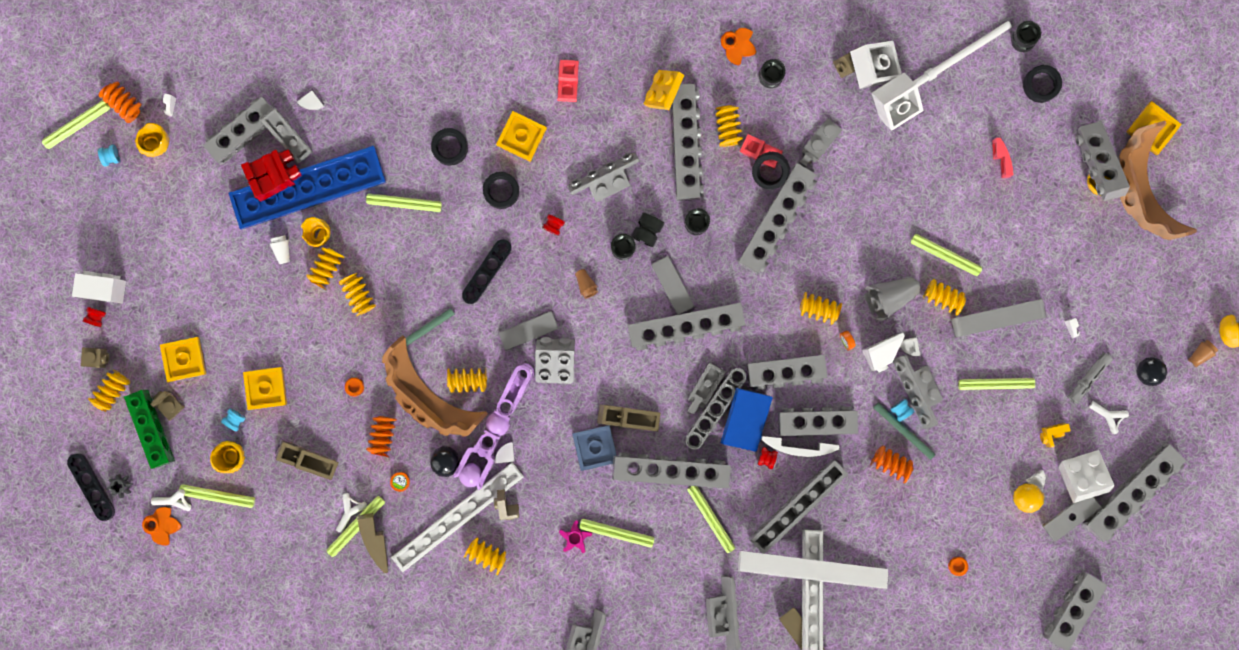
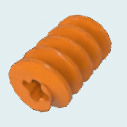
(120, 102)
(381, 435)
(893, 463)

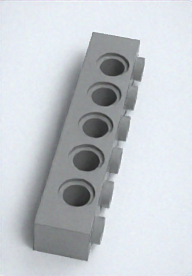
(798, 175)
(683, 191)
(733, 311)
(1173, 464)
(719, 480)
(798, 506)

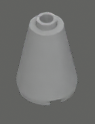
(890, 296)

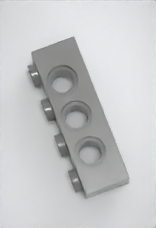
(229, 130)
(1096, 134)
(816, 363)
(848, 425)
(1085, 606)

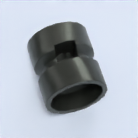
(1026, 36)
(772, 73)
(697, 221)
(648, 228)
(623, 246)

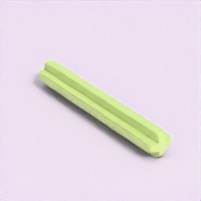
(75, 124)
(403, 202)
(946, 255)
(1010, 383)
(218, 496)
(711, 518)
(353, 528)
(615, 532)

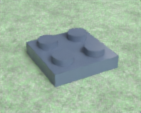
(594, 447)

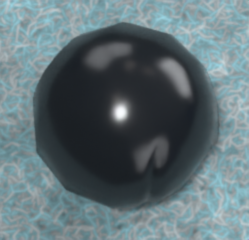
(1151, 371)
(444, 461)

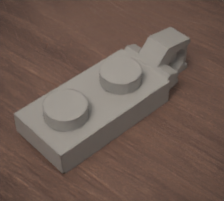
(820, 142)
(705, 387)

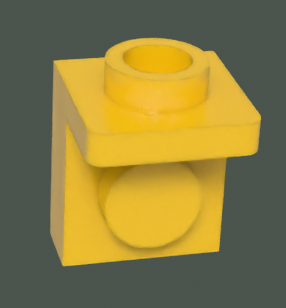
(1055, 430)

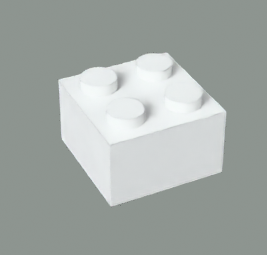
(875, 64)
(897, 101)
(94, 287)
(1086, 476)

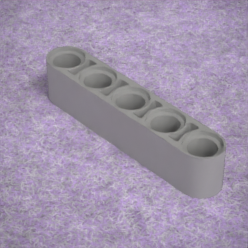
(998, 318)
(707, 414)

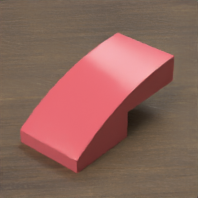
(568, 80)
(755, 148)
(1001, 152)

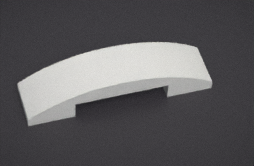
(822, 449)

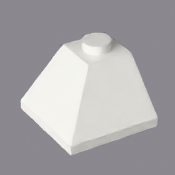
(883, 352)

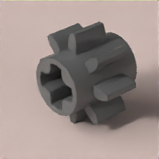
(120, 491)

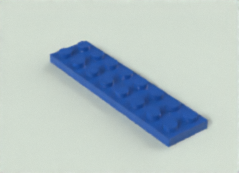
(316, 186)

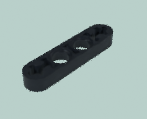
(489, 273)
(87, 489)

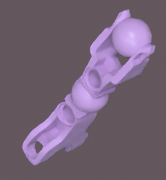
(496, 426)

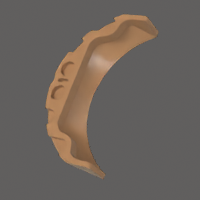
(1139, 199)
(420, 400)

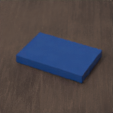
(746, 419)

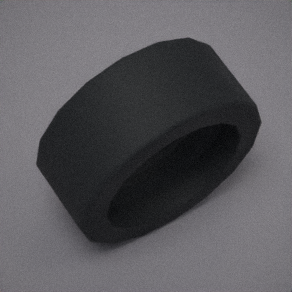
(1057, 83)
(449, 132)
(505, 176)
(768, 184)

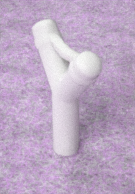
(1109, 415)
(173, 500)
(349, 511)

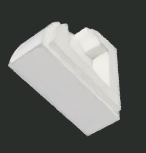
(170, 101)
(310, 102)
(1071, 325)
(910, 346)
(505, 454)
(1037, 479)

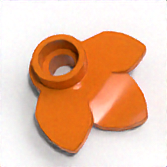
(740, 48)
(163, 525)

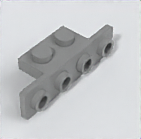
(605, 180)
(920, 389)
(723, 614)
(587, 637)

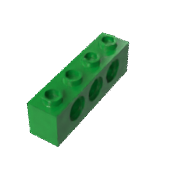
(149, 429)

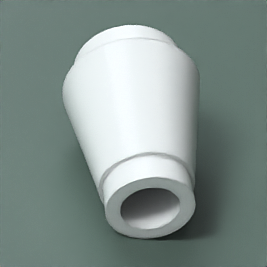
(280, 247)

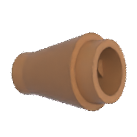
(586, 284)
(1204, 352)

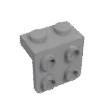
(554, 360)

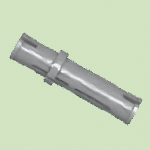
(1084, 385)

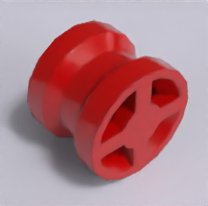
(553, 225)
(94, 316)
(767, 458)

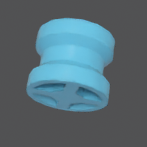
(108, 155)
(902, 410)
(233, 419)

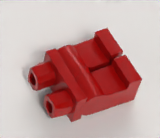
(270, 174)

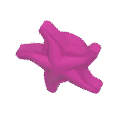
(575, 537)

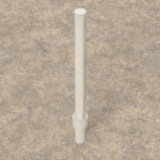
(931, 74)

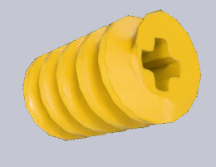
(728, 127)
(324, 267)
(356, 293)
(945, 296)
(820, 308)
(467, 380)
(109, 391)
(486, 555)

